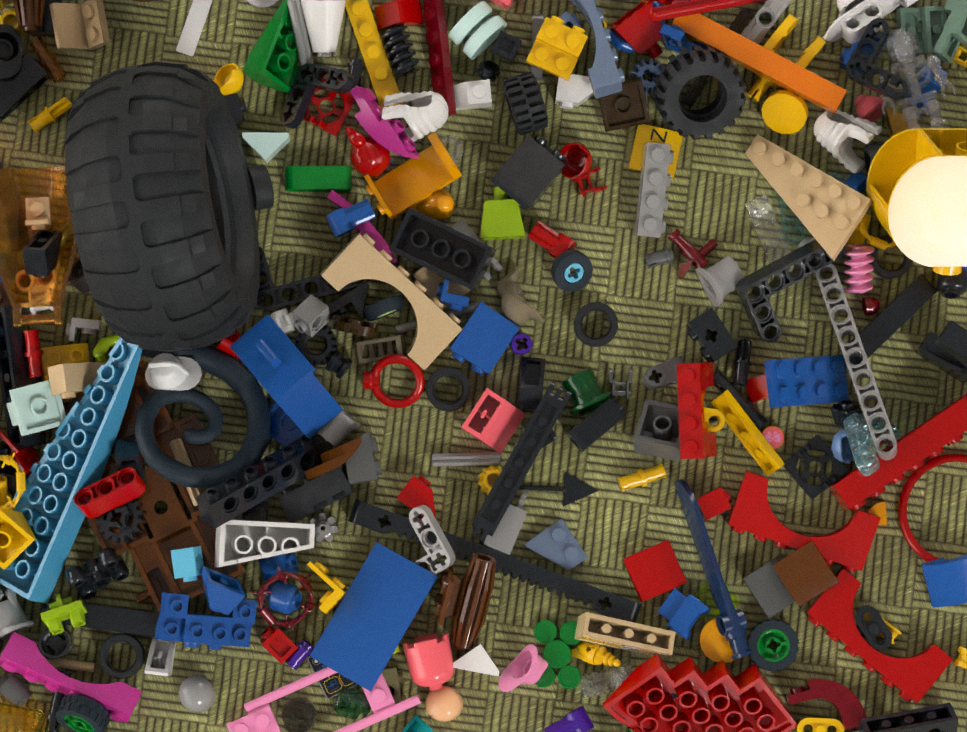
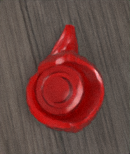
(367, 154)

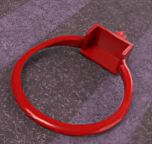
(902, 507)

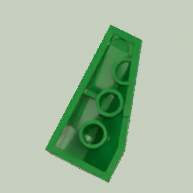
(275, 54)

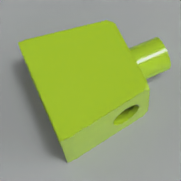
(501, 218)

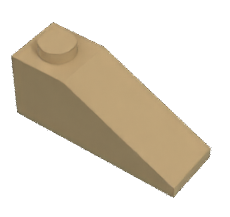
(72, 378)

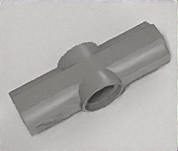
(773, 8)

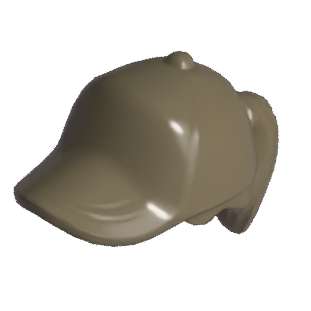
(514, 302)

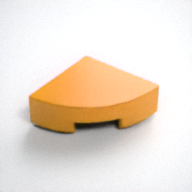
(880, 510)

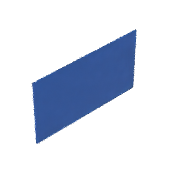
(373, 616)

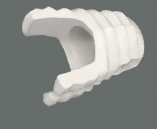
(426, 116)
(837, 134)

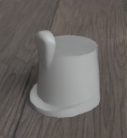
(338, 429)
(12, 616)

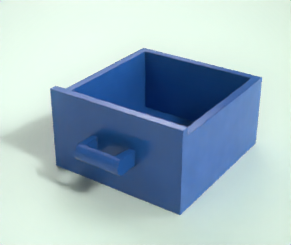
(286, 376)

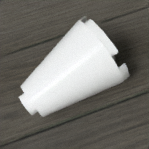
(323, 24)

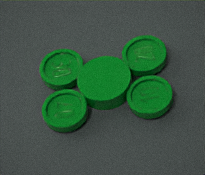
(558, 654)

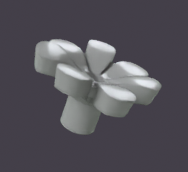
(329, 527)

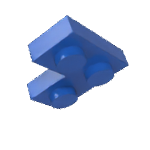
(675, 38)

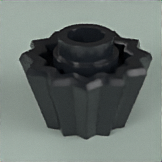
(843, 410)

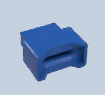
(682, 612)

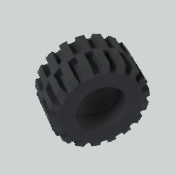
(525, 103)

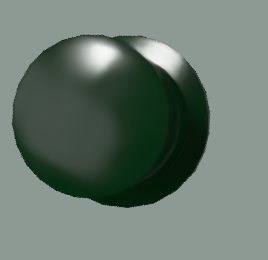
(585, 394)

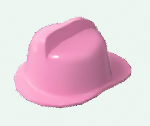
(524, 669)

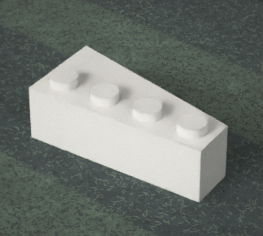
(253, 540)

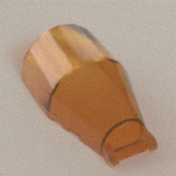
(24, 289)

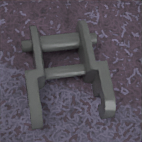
(620, 392)

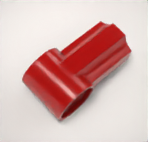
(551, 240)

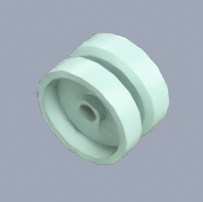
(477, 30)

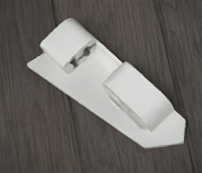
(855, 21)

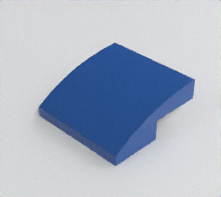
(946, 581)

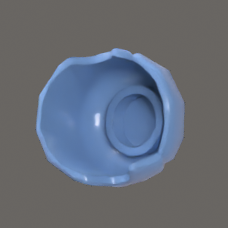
(841, 447)

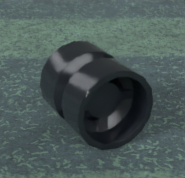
(56, 645)

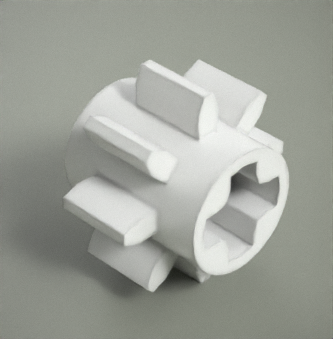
(284, 320)

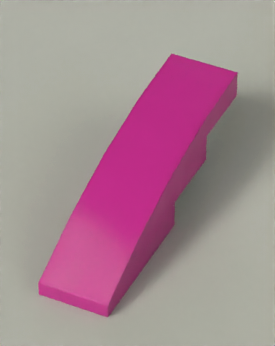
(364, 228)

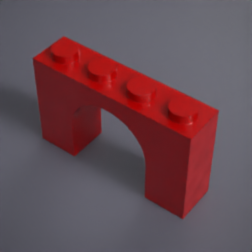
(693, 434)

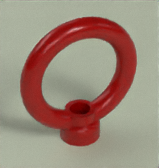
(371, 381)

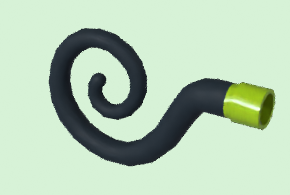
(257, 415)

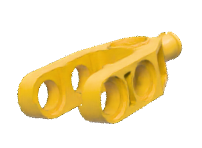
(773, 43)

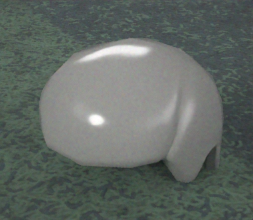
(197, 694)

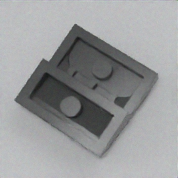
(769, 588)

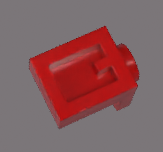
(25, 459)
(277, 643)

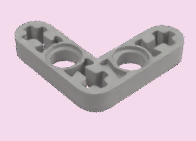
(434, 550)

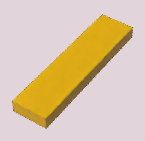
(748, 433)

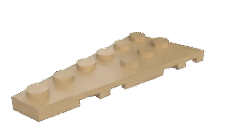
(818, 200)

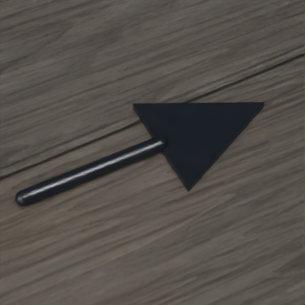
(572, 490)

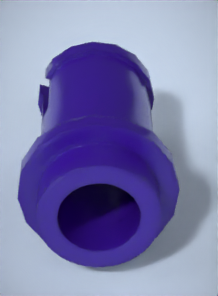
(300, 654)

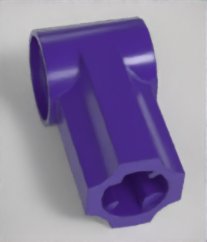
(572, 722)

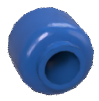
(284, 597)

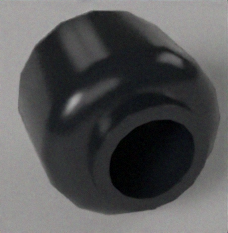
(952, 286)

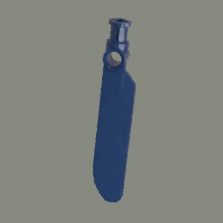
(730, 622)

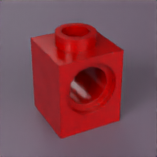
(714, 503)

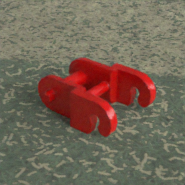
(582, 190)

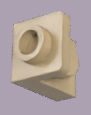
(38, 213)

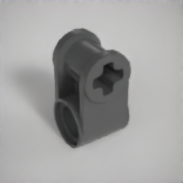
(667, 372)

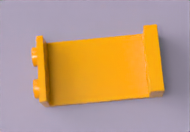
(414, 179)

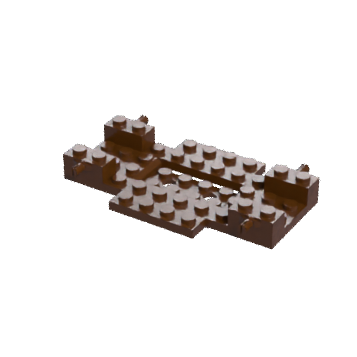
(172, 528)

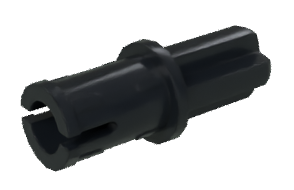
(742, 363)

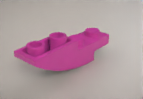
(387, 132)

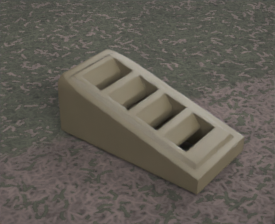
(361, 354)

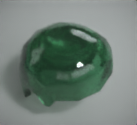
(351, 703)

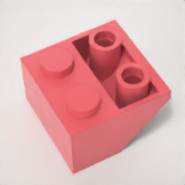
(493, 420)

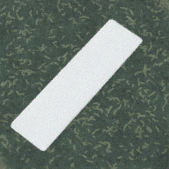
(193, 26)

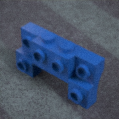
(208, 629)

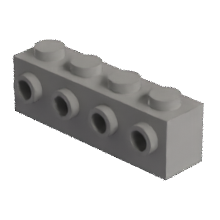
(652, 190)

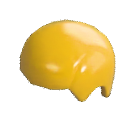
(229, 79)

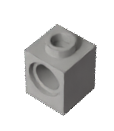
(311, 316)

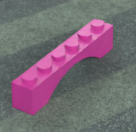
(24, 657)

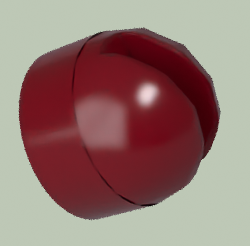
(870, 305)

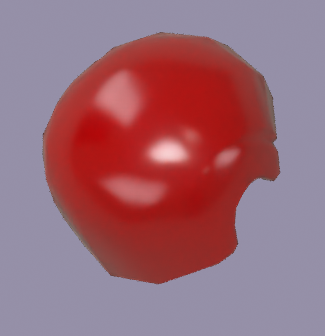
(578, 160)

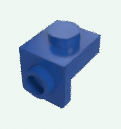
(455, 301)
(285, 561)

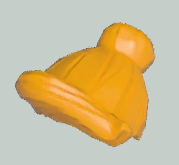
(437, 206)

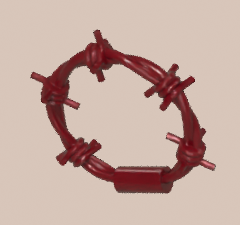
(283, 575)

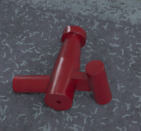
(694, 257)

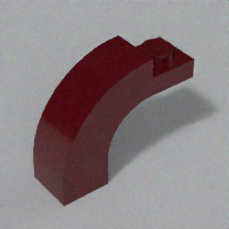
(844, 700)

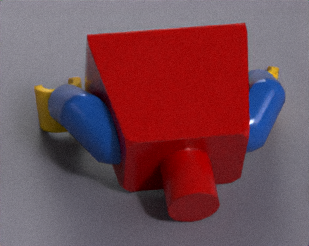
(636, 31)

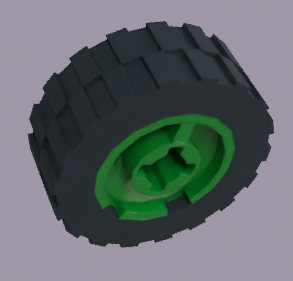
(786, 647)
(82, 714)

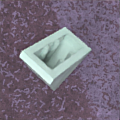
(266, 143)

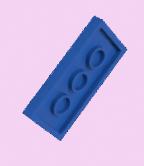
(806, 381)

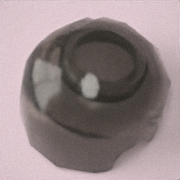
(299, 715)

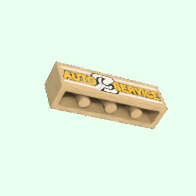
(624, 635)

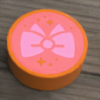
(774, 436)

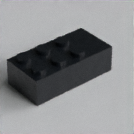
(442, 249)

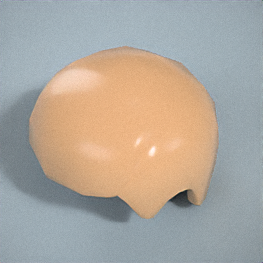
(444, 704)

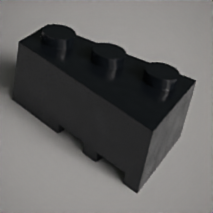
(315, 494)

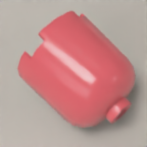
(429, 660)

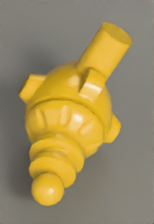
(595, 654)

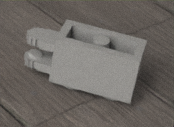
(508, 528)

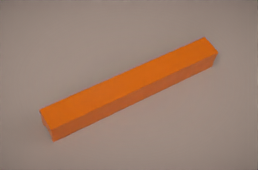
(763, 61)

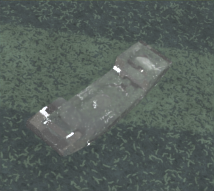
(767, 229)

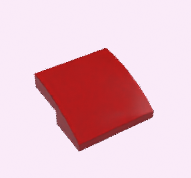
(654, 570)

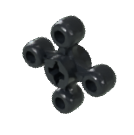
(97, 573)

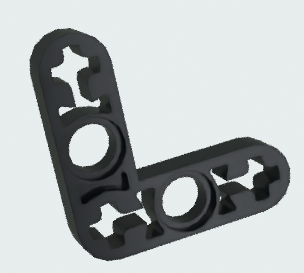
(866, 63)
(308, 85)

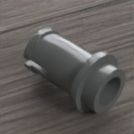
(659, 257)

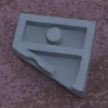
(558, 546)

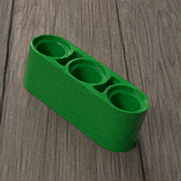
(318, 178)

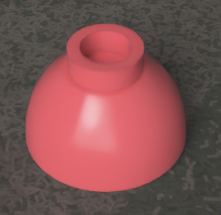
(868, 107)

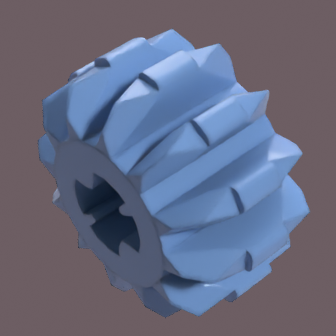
(649, 69)

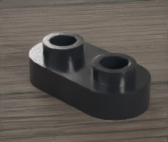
(873, 626)

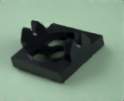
(838, 468)

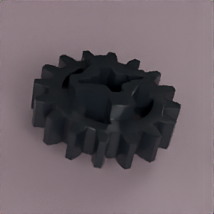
(129, 524)

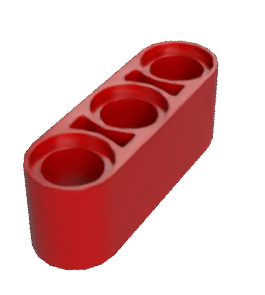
(110, 492)

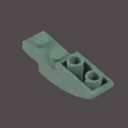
(954, 30)

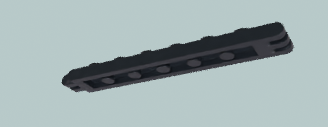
(520, 462)

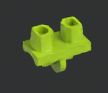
(63, 610)

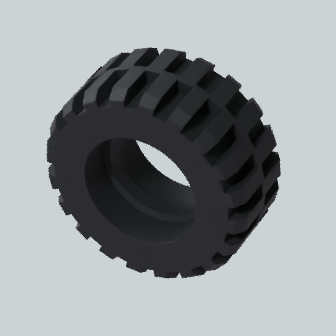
(714, 116)

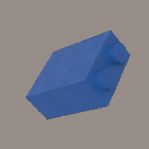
(483, 339)

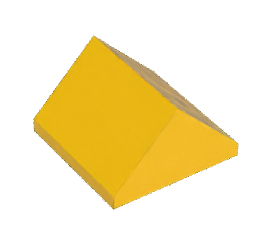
(14, 536)

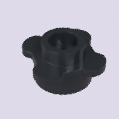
(488, 70)

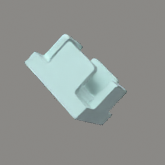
(35, 408)

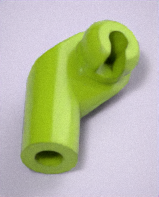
(102, 347)

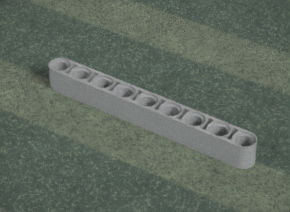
(860, 370)

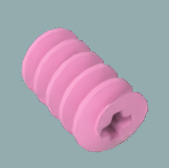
(859, 268)

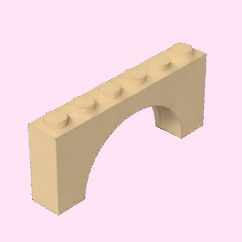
(363, 261)

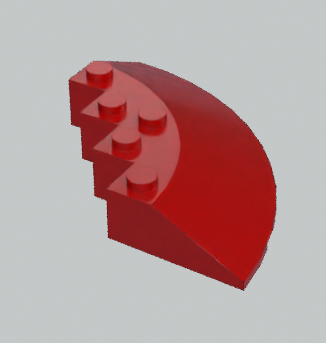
(703, 702)

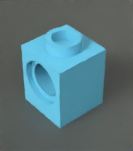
(187, 563)

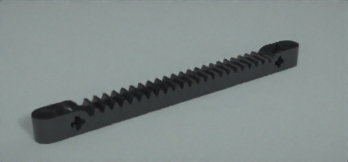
(621, 608)

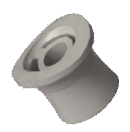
(720, 279)

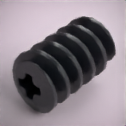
(399, 51)

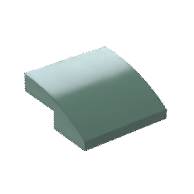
(925, 23)

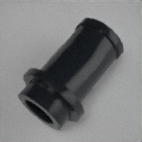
(355, 69)

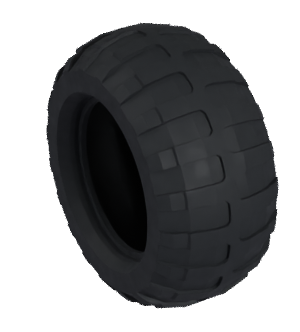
(162, 206)

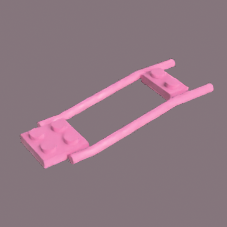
(262, 719)

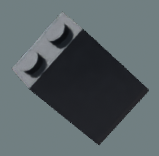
(530, 171)

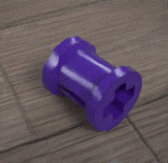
(528, 344)

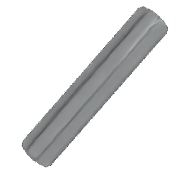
(300, 32)
(466, 459)

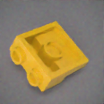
(557, 47)

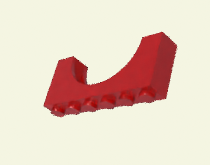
(845, 546)
(910, 674)

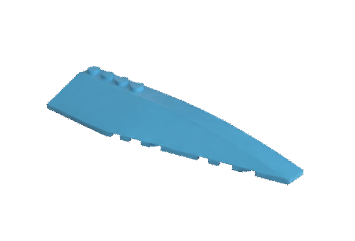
(68, 465)

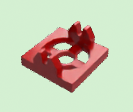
(334, 127)

